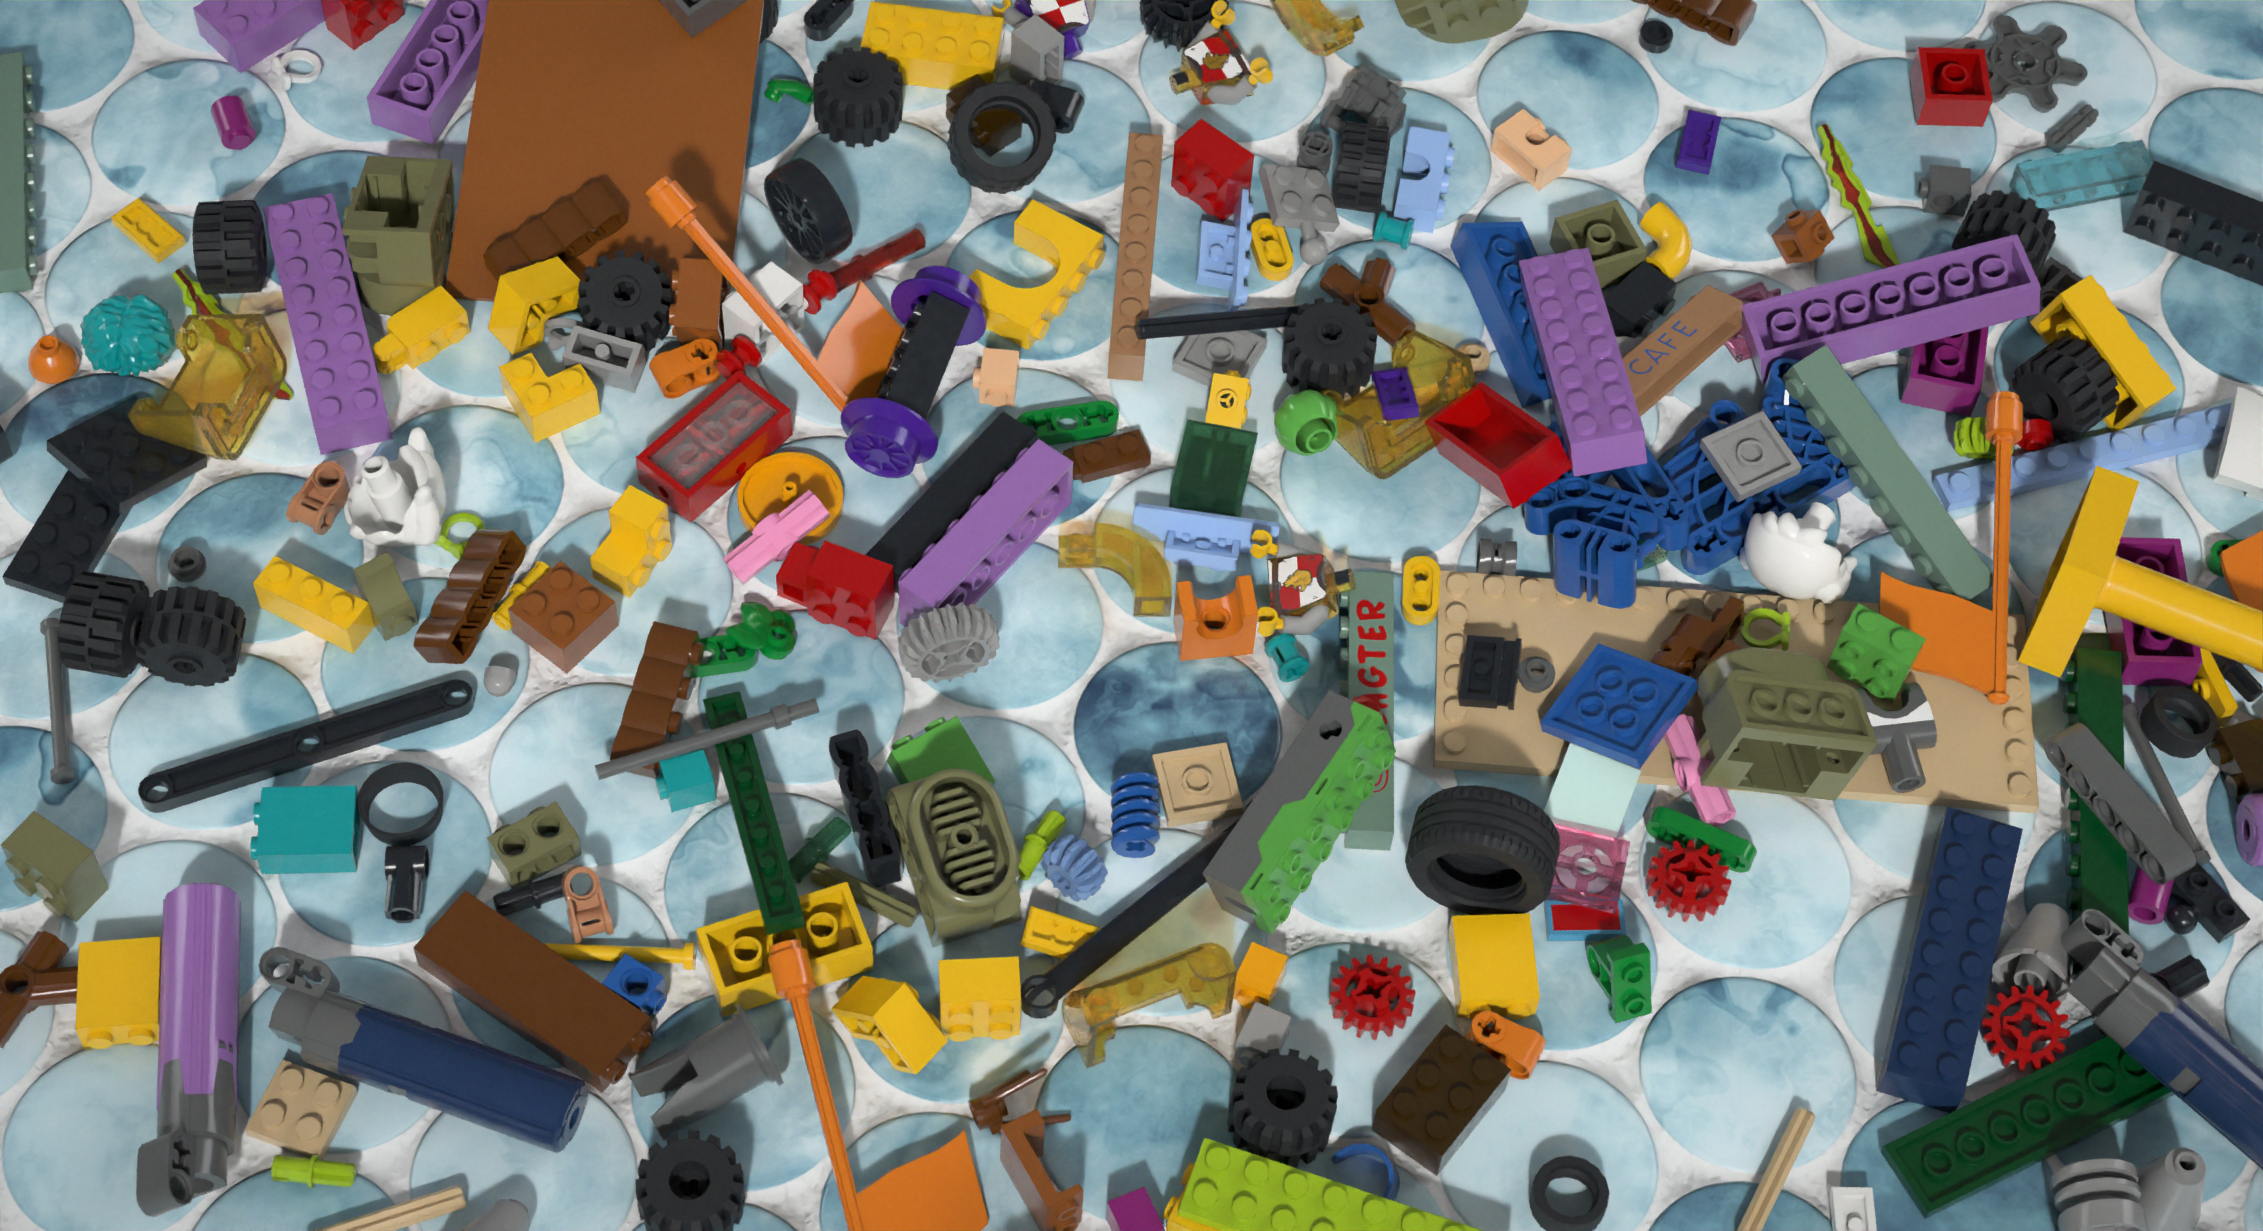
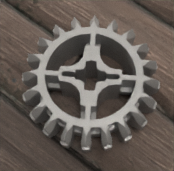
(948, 642)

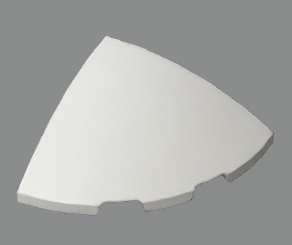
(2242, 446)

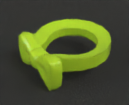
(456, 549)
(1782, 620)

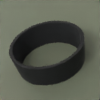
(392, 775)

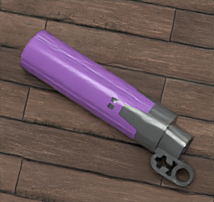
(194, 1049)

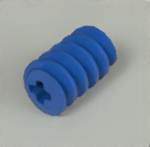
(1135, 814)

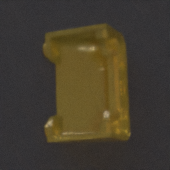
(221, 388)
(1385, 447)
(1198, 973)

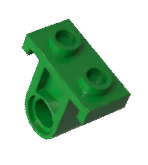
(1623, 975)

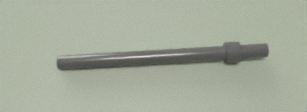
(778, 717)

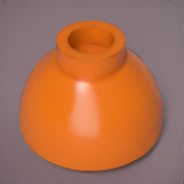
(53, 360)

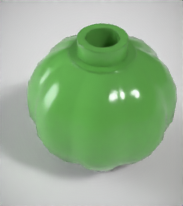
(1301, 425)

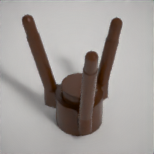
(990, 1106)

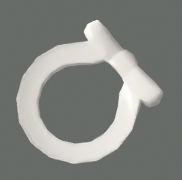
(279, 64)

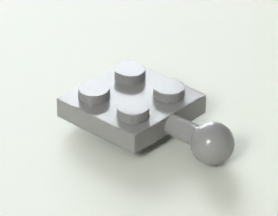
(1301, 201)

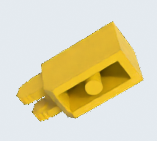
(421, 331)

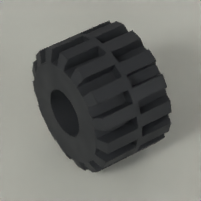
(863, 97)
(2007, 215)
(229, 247)
(648, 294)
(1336, 347)
(2066, 387)
(102, 624)
(191, 636)
(1282, 1107)
(686, 1169)

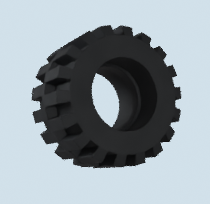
(1361, 167)

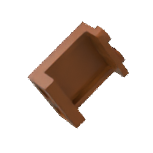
(1019, 1153)

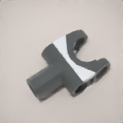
(1901, 735)

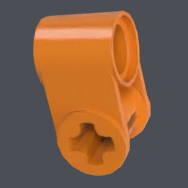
(683, 369)
(1508, 1042)

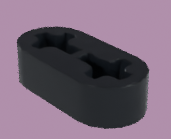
(833, 18)

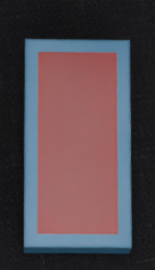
(1580, 923)

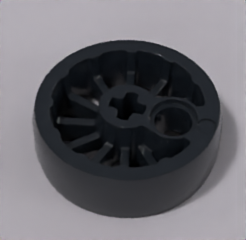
(808, 211)

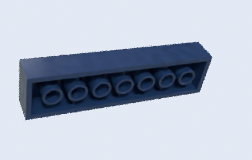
(1950, 961)

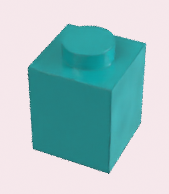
(686, 781)

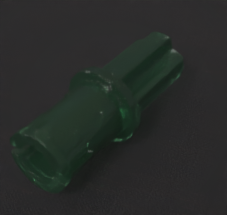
(818, 848)

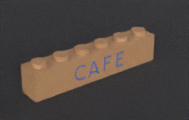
(1681, 345)

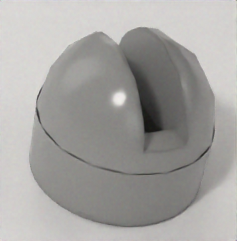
(498, 680)

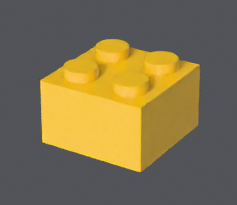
(979, 998)

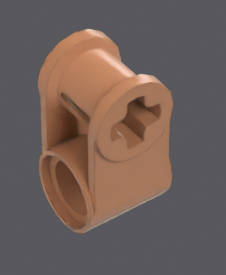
(316, 503)
(586, 906)

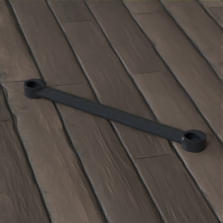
(1120, 931)

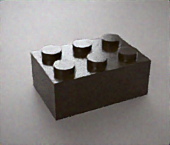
(1441, 1099)

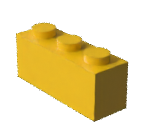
(314, 604)

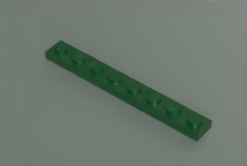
(755, 819)

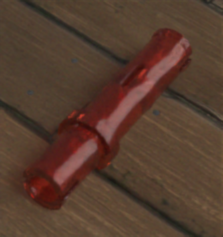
(865, 266)

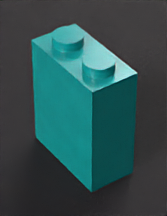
(306, 830)

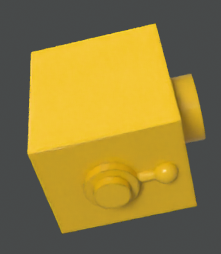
(1239, 389)

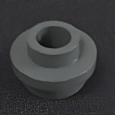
(184, 556)
(1533, 682)

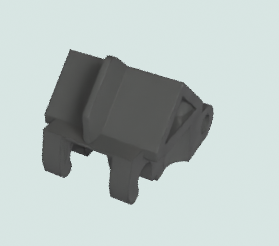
(1371, 98)

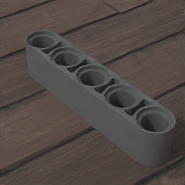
(2119, 804)

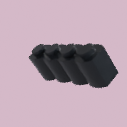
(866, 808)

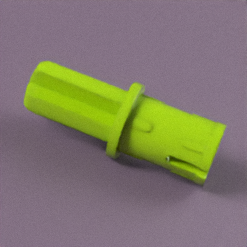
(1038, 842)
(313, 1171)

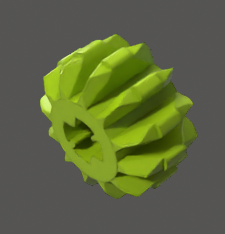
(1971, 440)

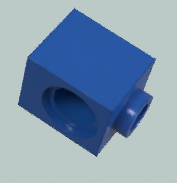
(633, 974)

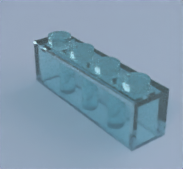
(2083, 176)

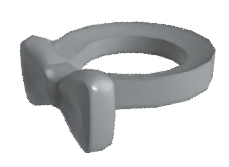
(555, 339)

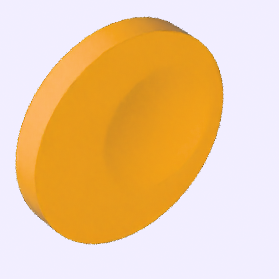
(780, 481)

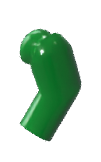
(790, 87)

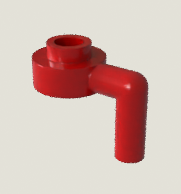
(2036, 435)

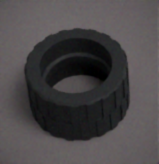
(1020, 101)

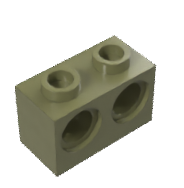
(539, 852)

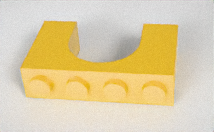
(1073, 251)

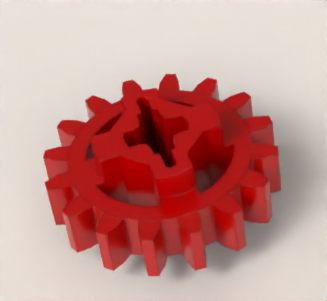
(1691, 878)
(1370, 1000)
(2042, 1029)

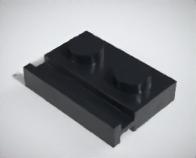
(1490, 672)

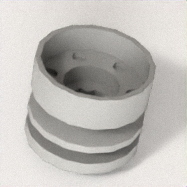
(2099, 1196)

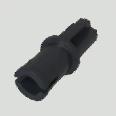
(2239, 677)
(529, 895)

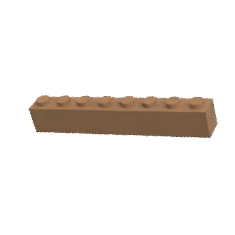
(1135, 255)

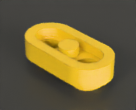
(1273, 256)
(1420, 593)

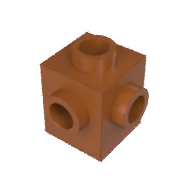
(1802, 236)

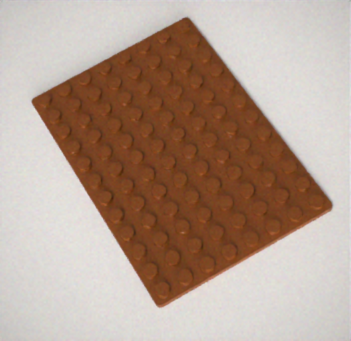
(607, 98)

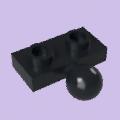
(2204, 903)

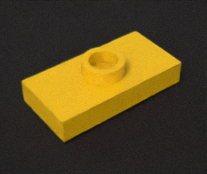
(148, 230)
(2213, 688)
(1054, 932)

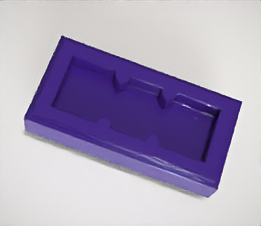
(1698, 142)
(1395, 394)

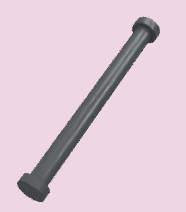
(62, 772)
(2162, 783)

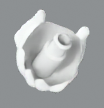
(399, 499)
(1792, 556)

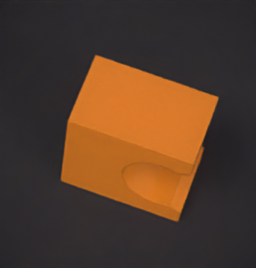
(1233, 614)

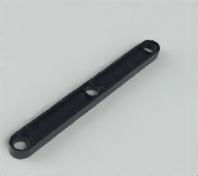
(281, 753)

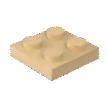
(1197, 784)
(301, 1110)

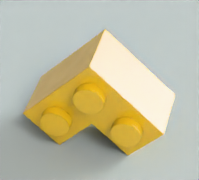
(528, 300)
(551, 402)
(636, 542)
(892, 1019)

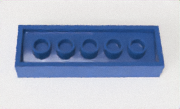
(1490, 264)

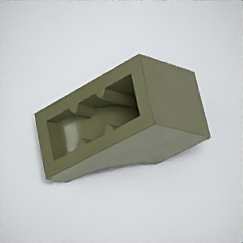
(387, 597)

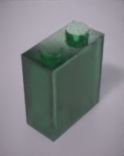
(1213, 469)

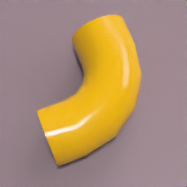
(1671, 237)

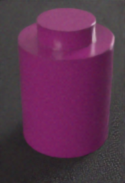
(233, 122)
(2147, 899)

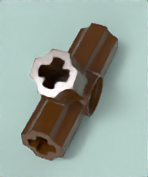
(1371, 296)
(43, 979)

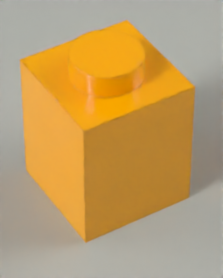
(1259, 976)

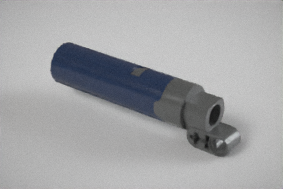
(2165, 1032)
(420, 1060)

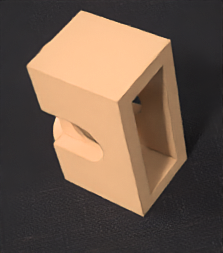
(1525, 139)

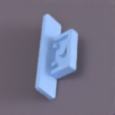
(1222, 253)
(1200, 536)

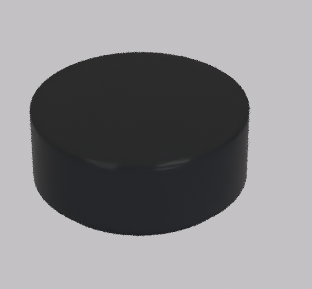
(1655, 37)

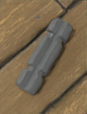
(2072, 128)

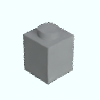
(1261, 1032)

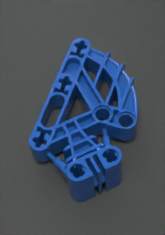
(1690, 467)
(1601, 527)

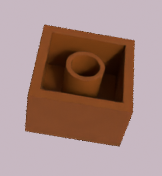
(699, 300)
(563, 617)

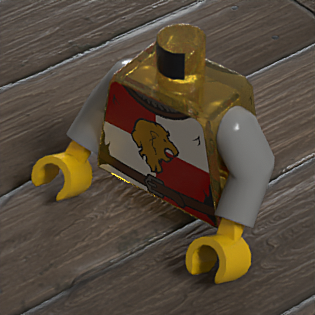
(1216, 66)
(1300, 587)

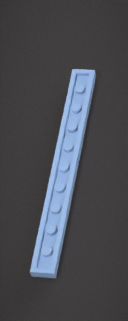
(2079, 458)

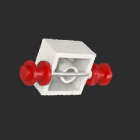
(748, 335)

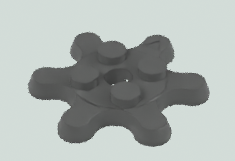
(2037, 51)

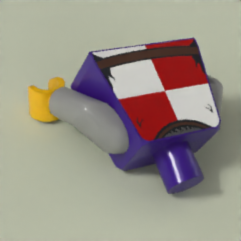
(1066, 16)

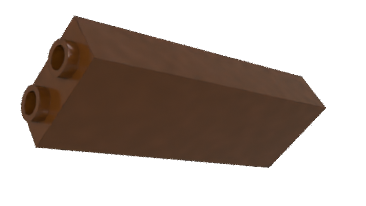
(534, 992)

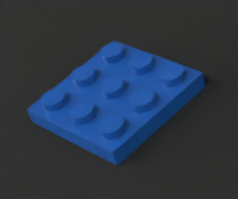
(1619, 705)

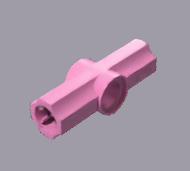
(775, 537)
(1710, 802)

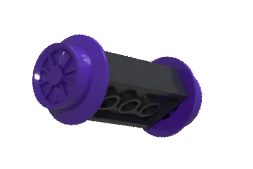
(891, 430)

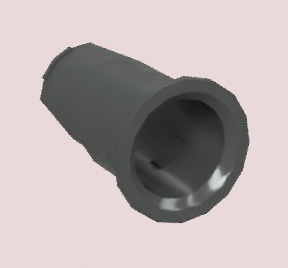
(708, 1072)

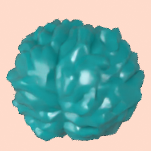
(127, 335)

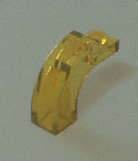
(1315, 26)
(1129, 557)

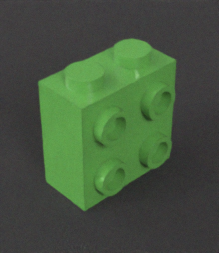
(1875, 653)
(939, 749)

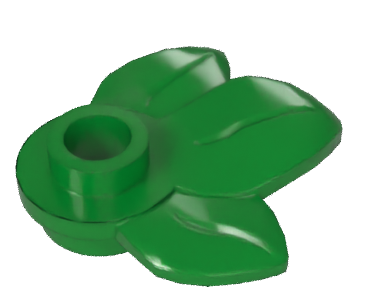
(764, 630)

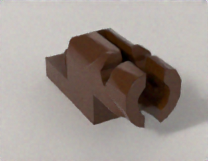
(1698, 639)

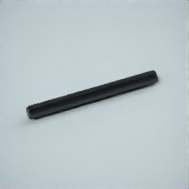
(1214, 322)

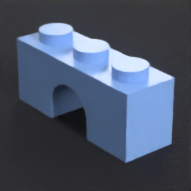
(1425, 158)

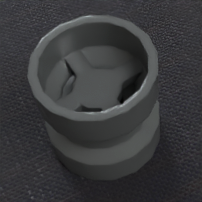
(1315, 151)
(1496, 557)

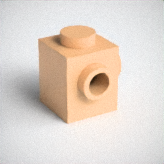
(997, 377)

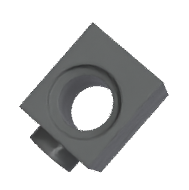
(1945, 190)

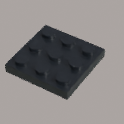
(119, 460)

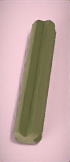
(867, 894)

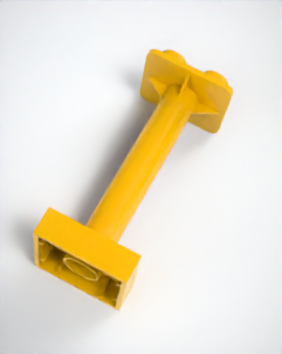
(2092, 576)

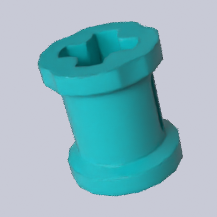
(1394, 230)
(1286, 657)

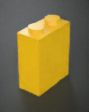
(1493, 965)
(118, 992)

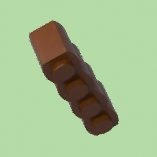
(1721, 19)
(563, 231)
(470, 595)
(658, 692)

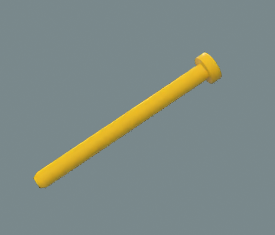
(684, 956)

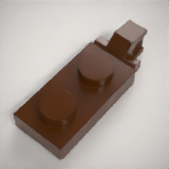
(1108, 456)

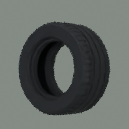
(1482, 851)

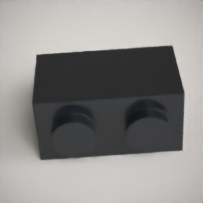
(1640, 301)

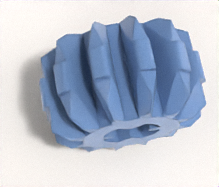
(1074, 867)

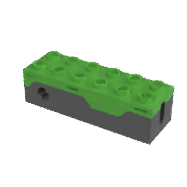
(1301, 811)

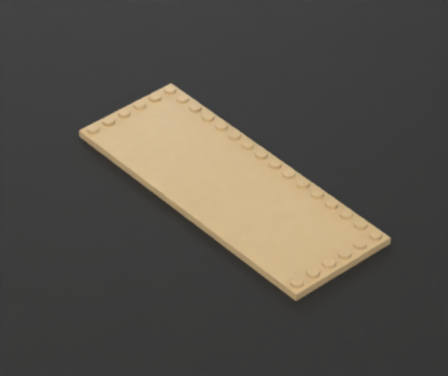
(1980, 751)

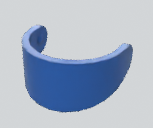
(1359, 1149)

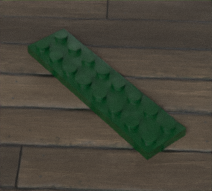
(2021, 1125)

